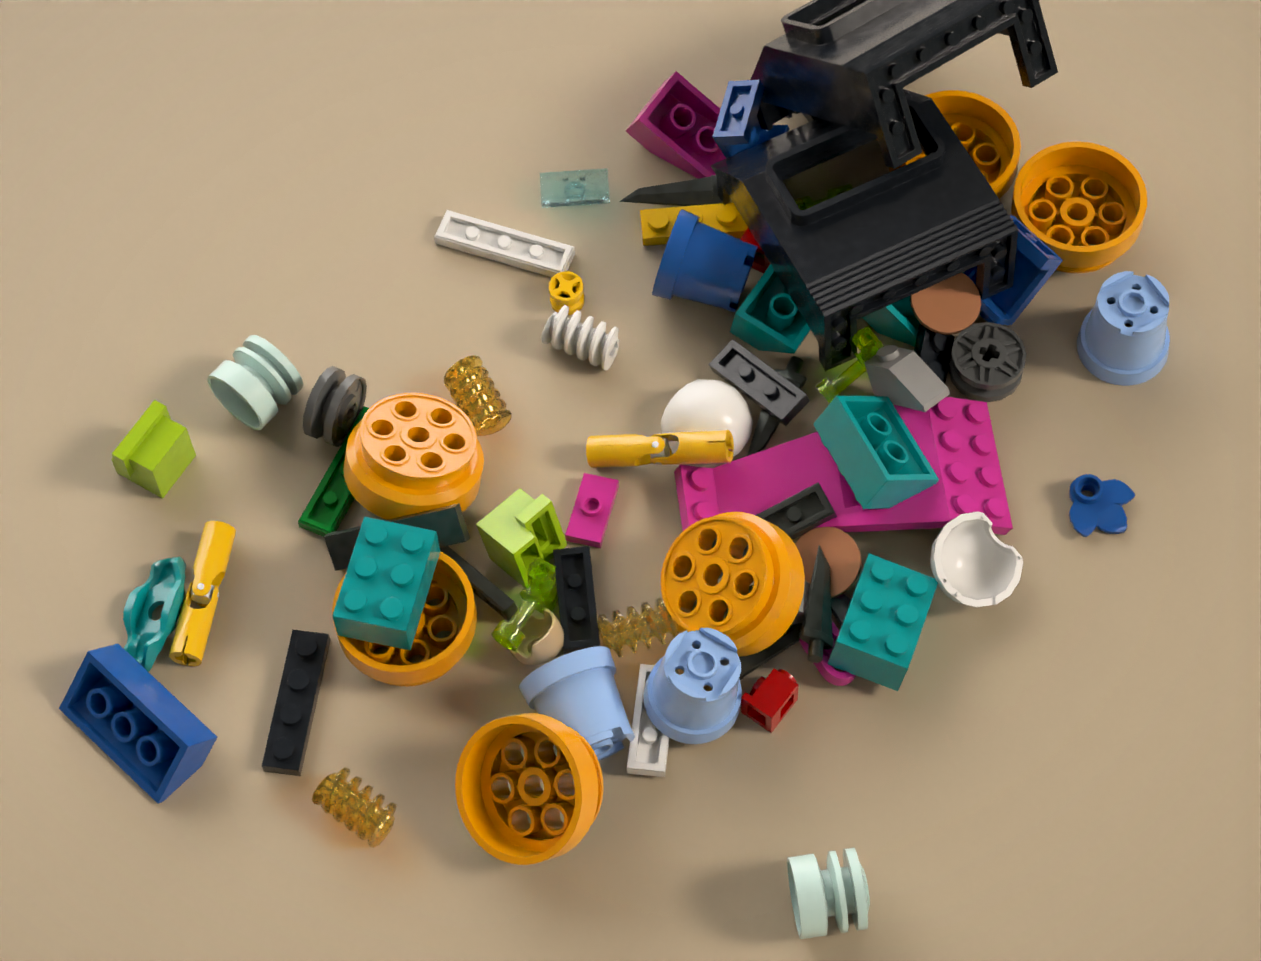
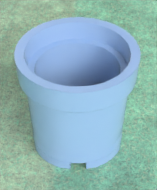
(1120, 352)
(583, 696)
(679, 702)

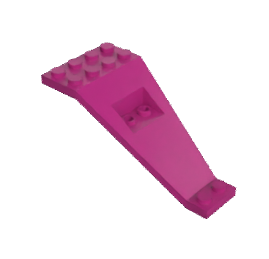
(951, 434)

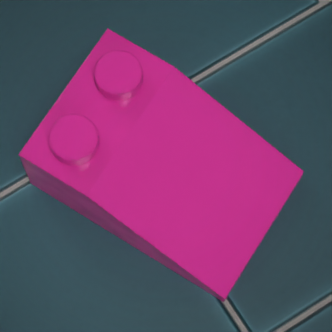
(679, 127)

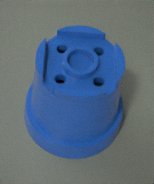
(703, 264)

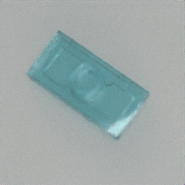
(574, 188)

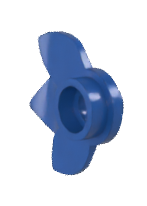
(1102, 509)

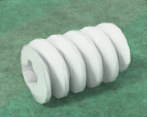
(581, 337)

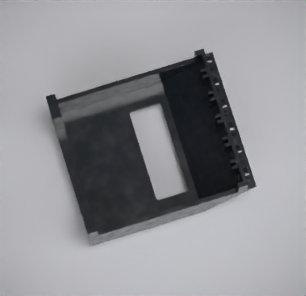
(857, 56)
(877, 237)

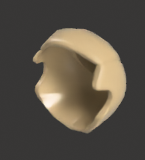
(542, 640)

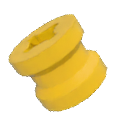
(568, 284)

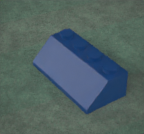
(136, 721)

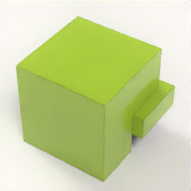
(154, 451)
(520, 533)

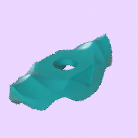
(164, 587)

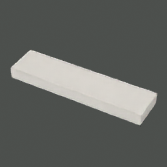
(504, 244)

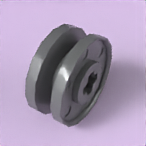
(987, 362)
(334, 405)

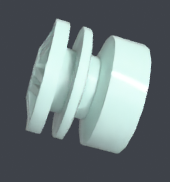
(255, 382)
(828, 893)

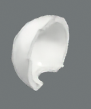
(708, 407)
(973, 562)

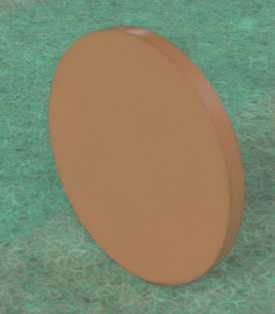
(947, 305)
(840, 552)

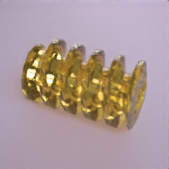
(477, 396)
(637, 627)
(355, 806)

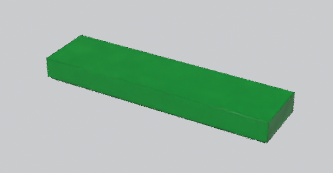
(332, 495)

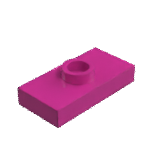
(592, 510)

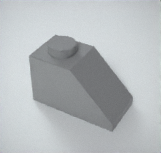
(904, 378)

